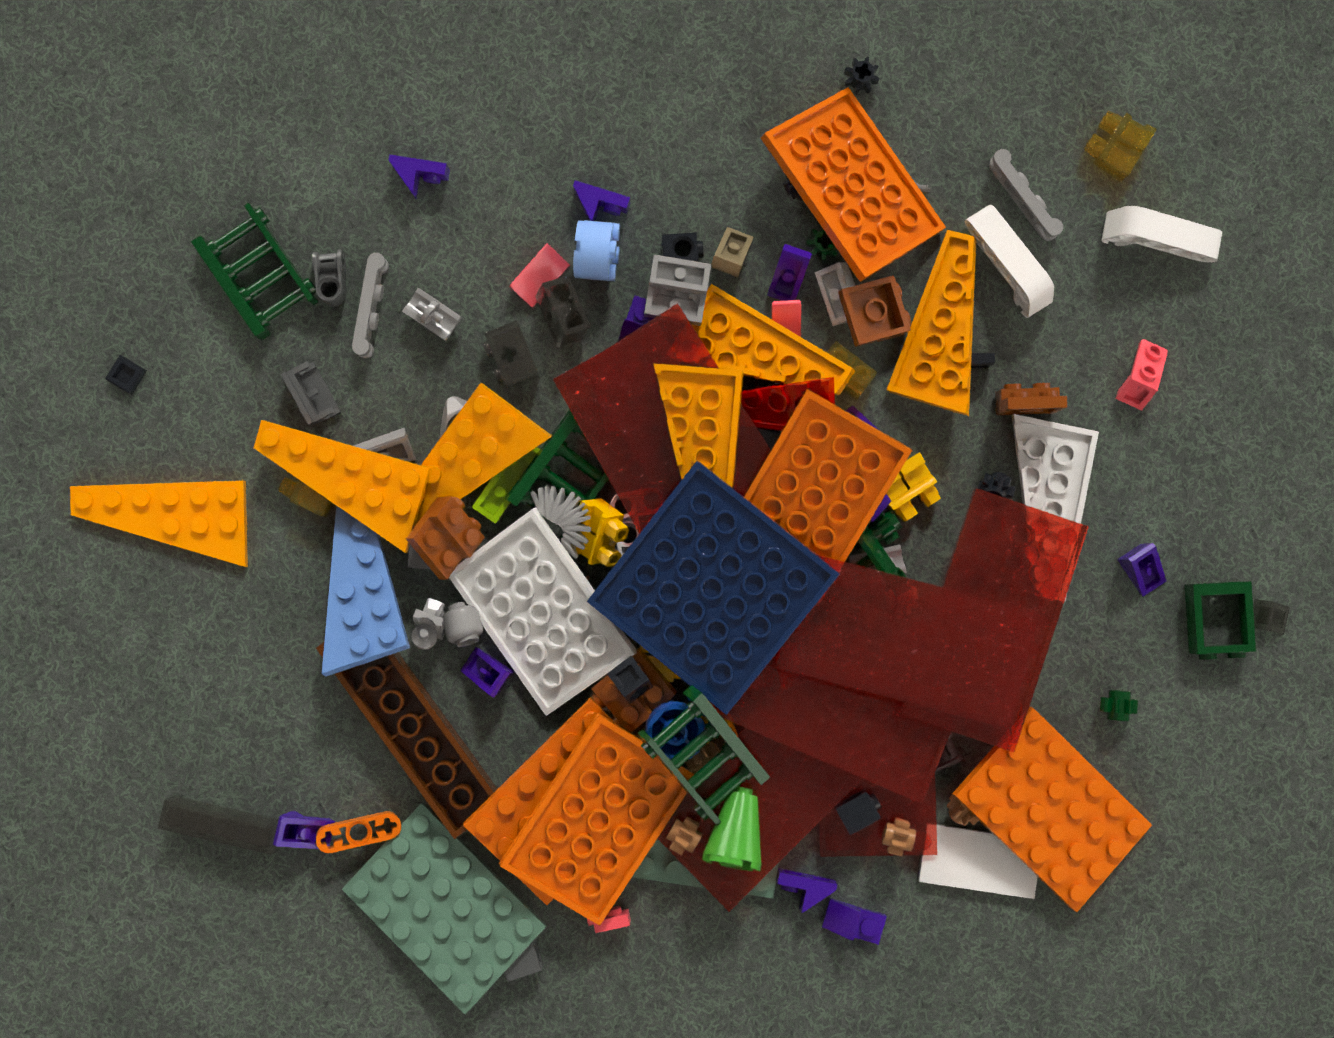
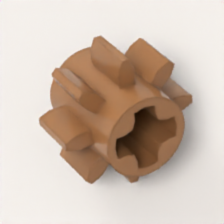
(704, 755)
(960, 813)
(684, 836)
(898, 837)

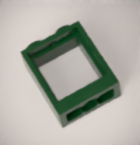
(1195, 619)

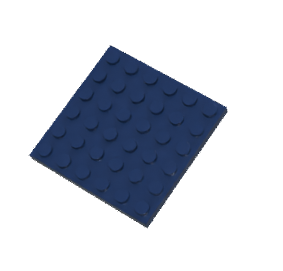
(712, 587)

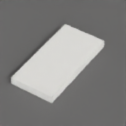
(976, 862)

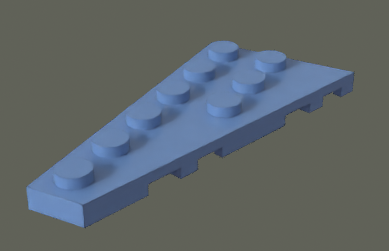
(362, 602)

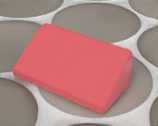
(542, 268)

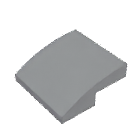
(677, 282)

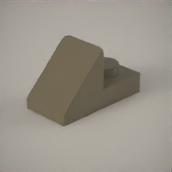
(732, 252)

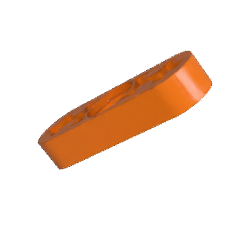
(348, 824)

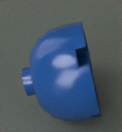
(663, 716)

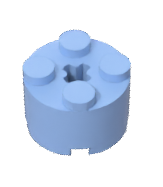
(596, 250)

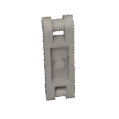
(1031, 205)
(371, 293)

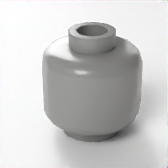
(462, 624)

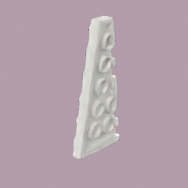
(1054, 465)

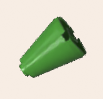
(737, 837)

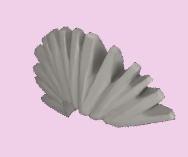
(565, 514)

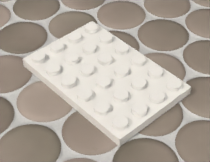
(539, 612)

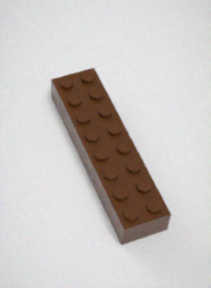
(419, 738)

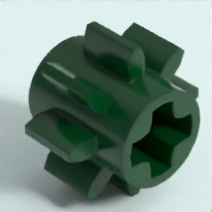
(817, 247)
(886, 527)
(1119, 705)

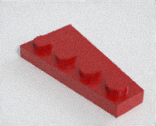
(774, 405)

